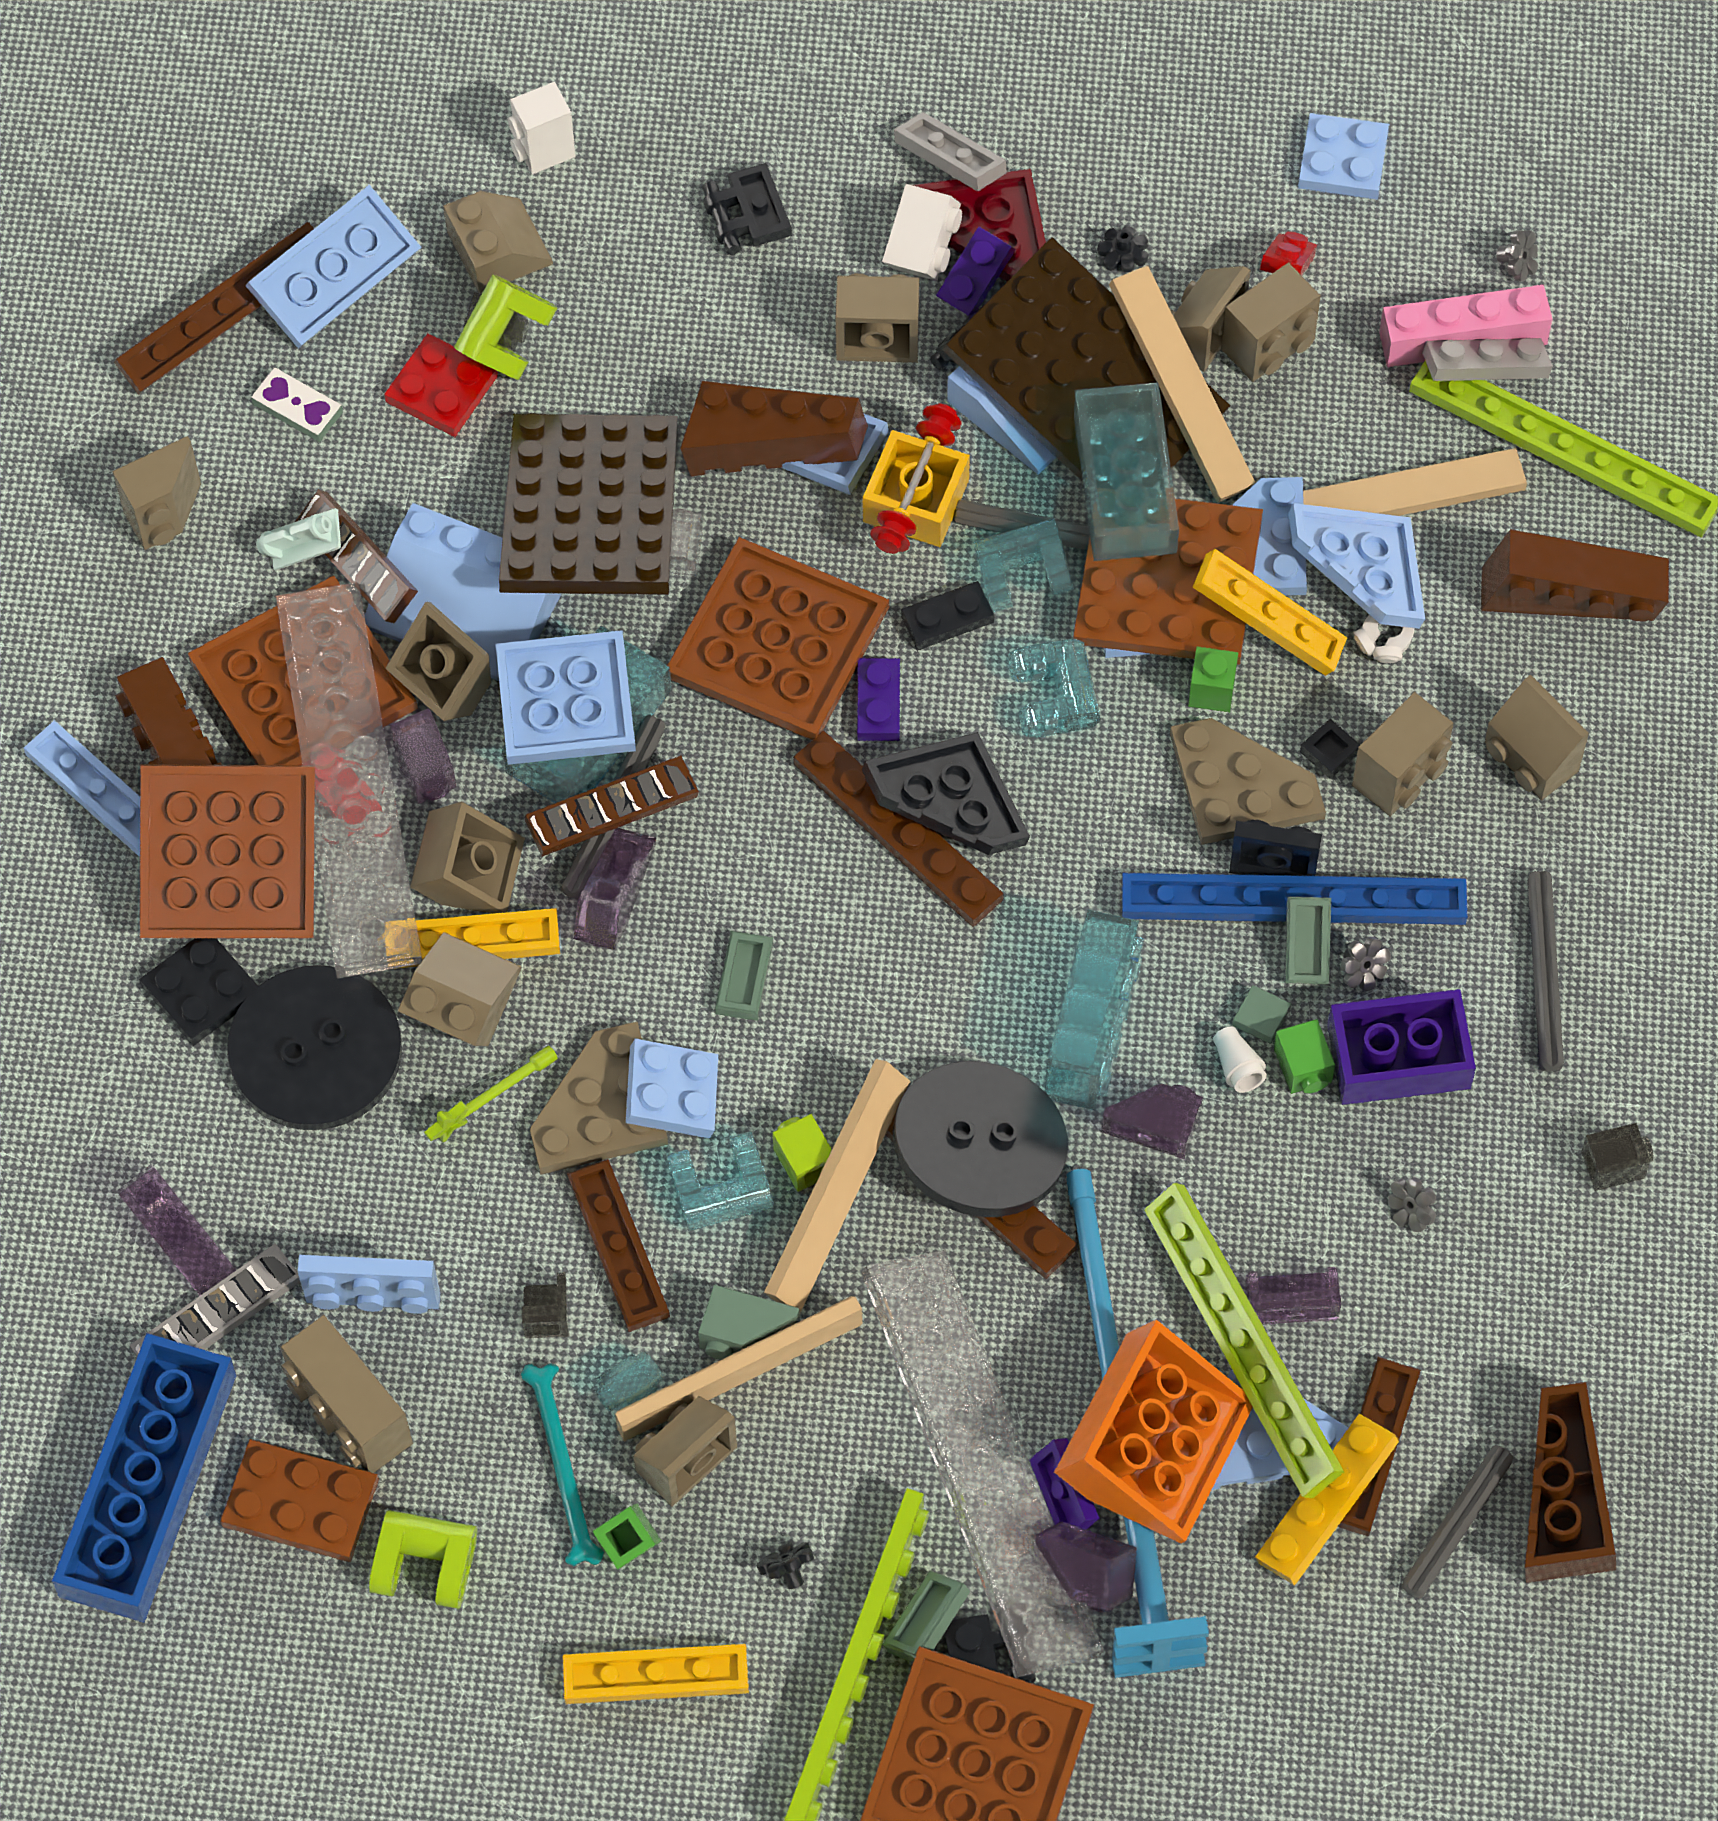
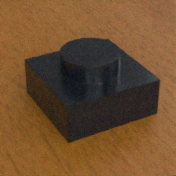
(1330, 748)

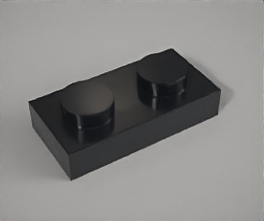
(947, 615)

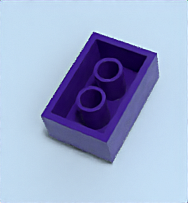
(1401, 1047)

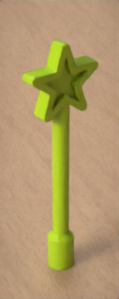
(456, 1117)

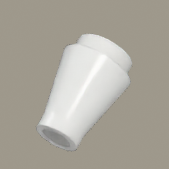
(1239, 1062)

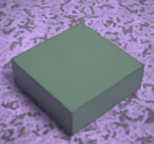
(1261, 1014)

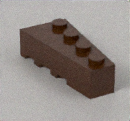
(769, 427)
(1572, 579)
(161, 718)
(1568, 1502)

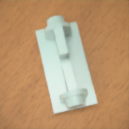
(301, 539)

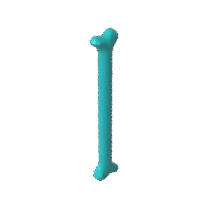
(583, 1547)

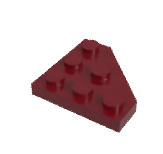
(1004, 209)

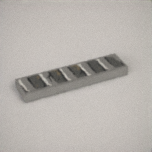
(229, 1302)

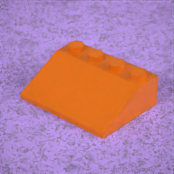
(1156, 1433)

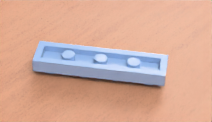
(88, 782)

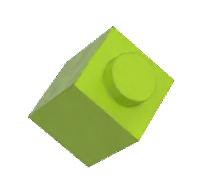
(801, 1150)

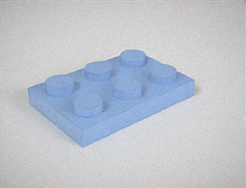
(369, 1283)

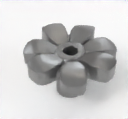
(1520, 254)
(1365, 963)
(1412, 1204)

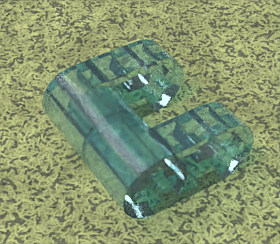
(1017, 549)
(1076, 702)
(724, 1199)

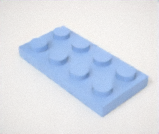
(333, 266)

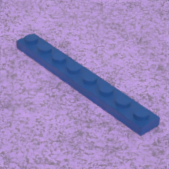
(1265, 898)

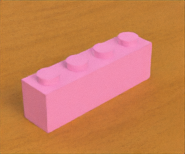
(1481, 316)

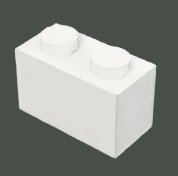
(541, 128)
(922, 232)

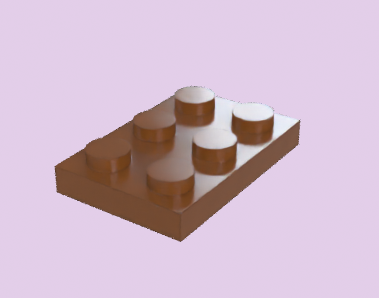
(299, 1500)

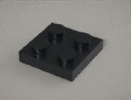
(1274, 850)
(199, 987)

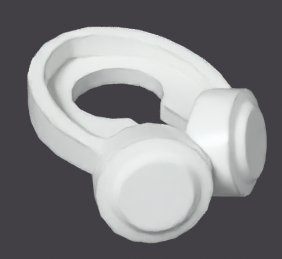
(1391, 651)

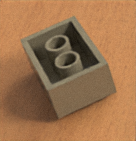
(345, 1396)

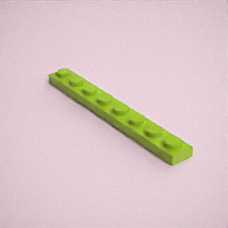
(1572, 449)
(1244, 1341)
(864, 1645)

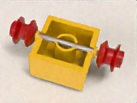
(917, 483)

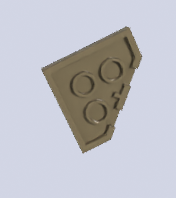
(1240, 781)
(588, 1108)

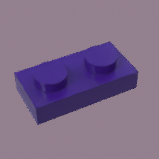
(975, 272)
(878, 699)
(1061, 1499)

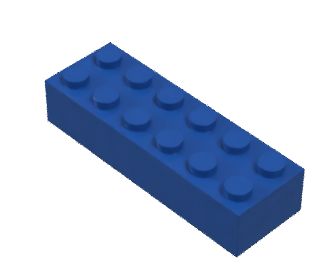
(144, 1478)

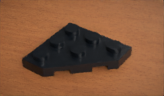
(951, 791)

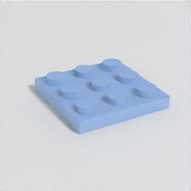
(565, 697)

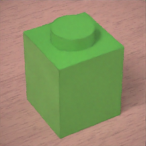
(1213, 679)
(1304, 1057)
(627, 1536)

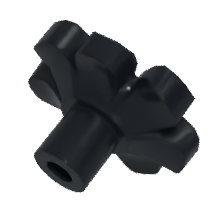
(1123, 249)
(787, 1563)

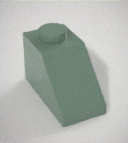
(740, 1320)

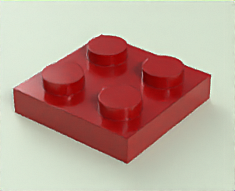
(440, 385)

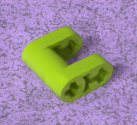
(490, 319)
(428, 1539)

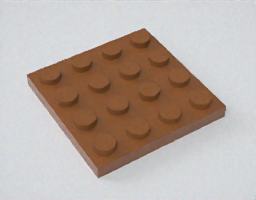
(1151, 600)
(777, 639)
(252, 686)
(227, 851)
(976, 1747)

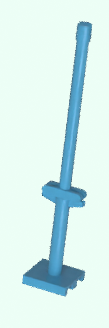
(1157, 1643)

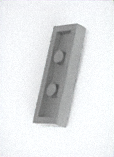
(950, 151)
(1487, 359)

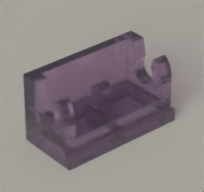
(1295, 1297)

